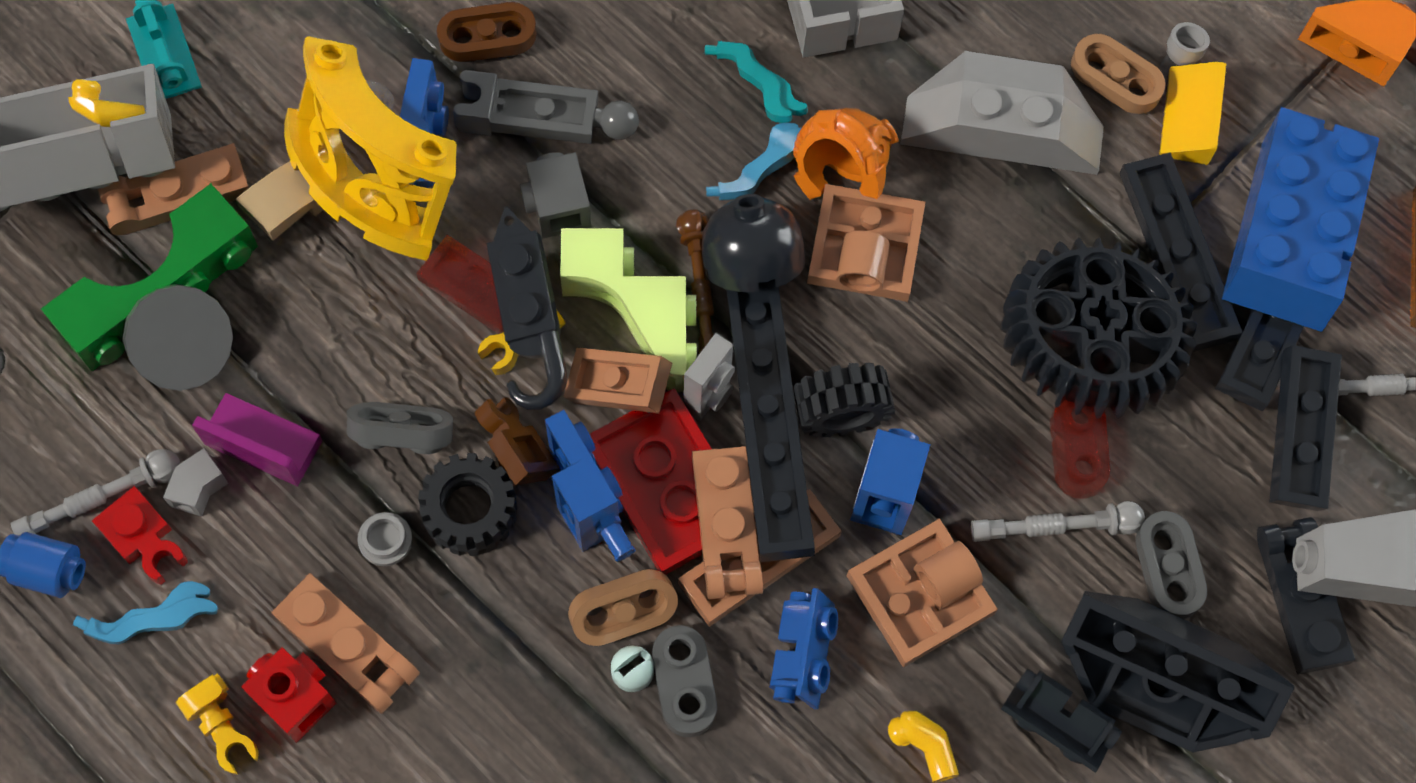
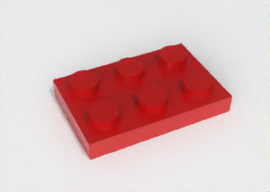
(656, 475)

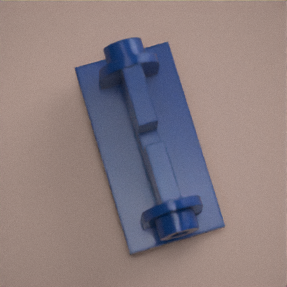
(811, 625)

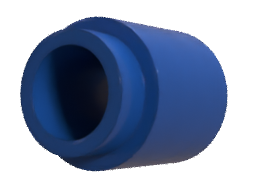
(41, 564)

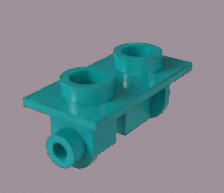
(162, 42)

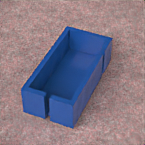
(1301, 220)

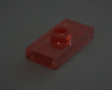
(463, 280)

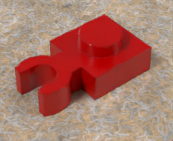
(136, 530)

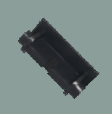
(1081, 736)

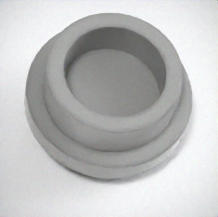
(385, 539)

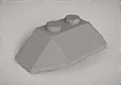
(1005, 113)

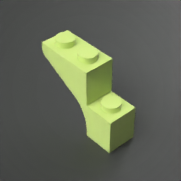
(652, 306)

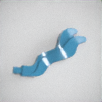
(776, 155)
(171, 615)

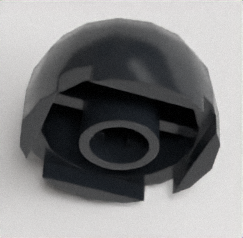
(752, 244)

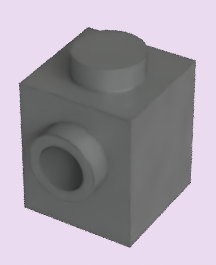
(556, 193)

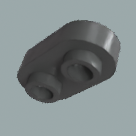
(398, 425)
(1172, 567)
(684, 679)

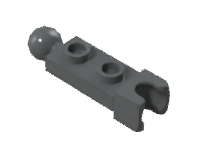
(539, 110)

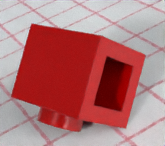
(289, 691)

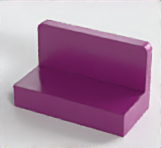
(259, 439)

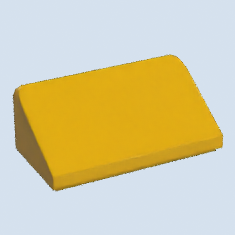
(1193, 111)

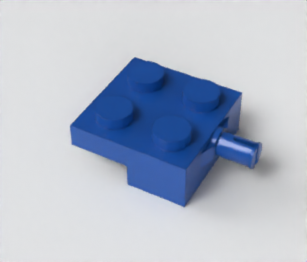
(583, 492)

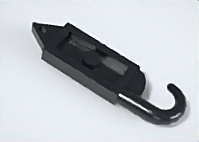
(527, 306)

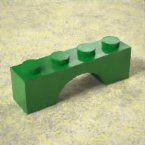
(205, 244)

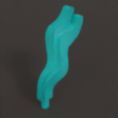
(776, 91)

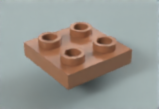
(866, 243)
(922, 591)

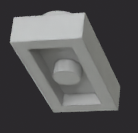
(709, 378)

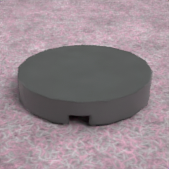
(178, 337)

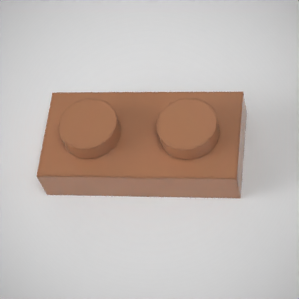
(618, 380)

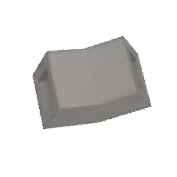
(194, 483)

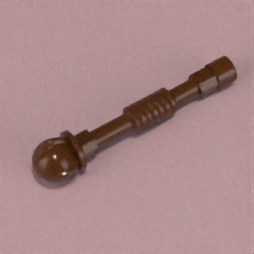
(691, 227)

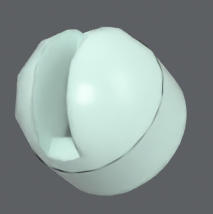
(639, 676)

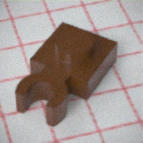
(516, 447)

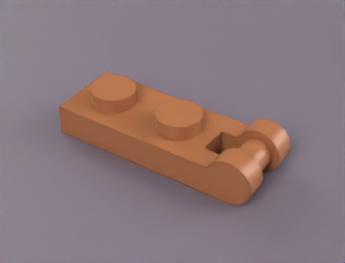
(172, 188)
(726, 520)
(344, 642)

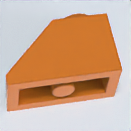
(1363, 35)

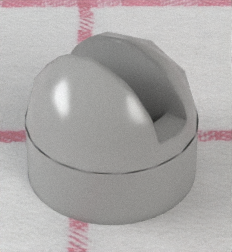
(1187, 43)

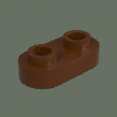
(486, 29)

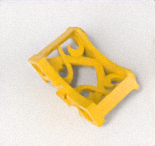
(378, 203)

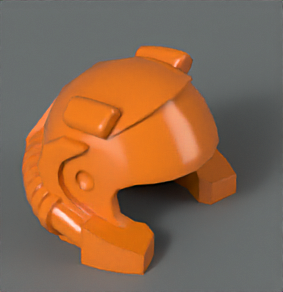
(848, 143)

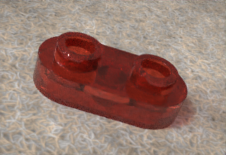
(1076, 443)

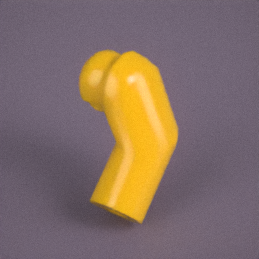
(87, 103)
(928, 737)

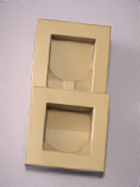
(278, 200)

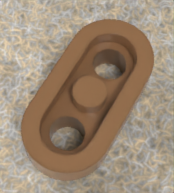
(1120, 72)
(622, 607)

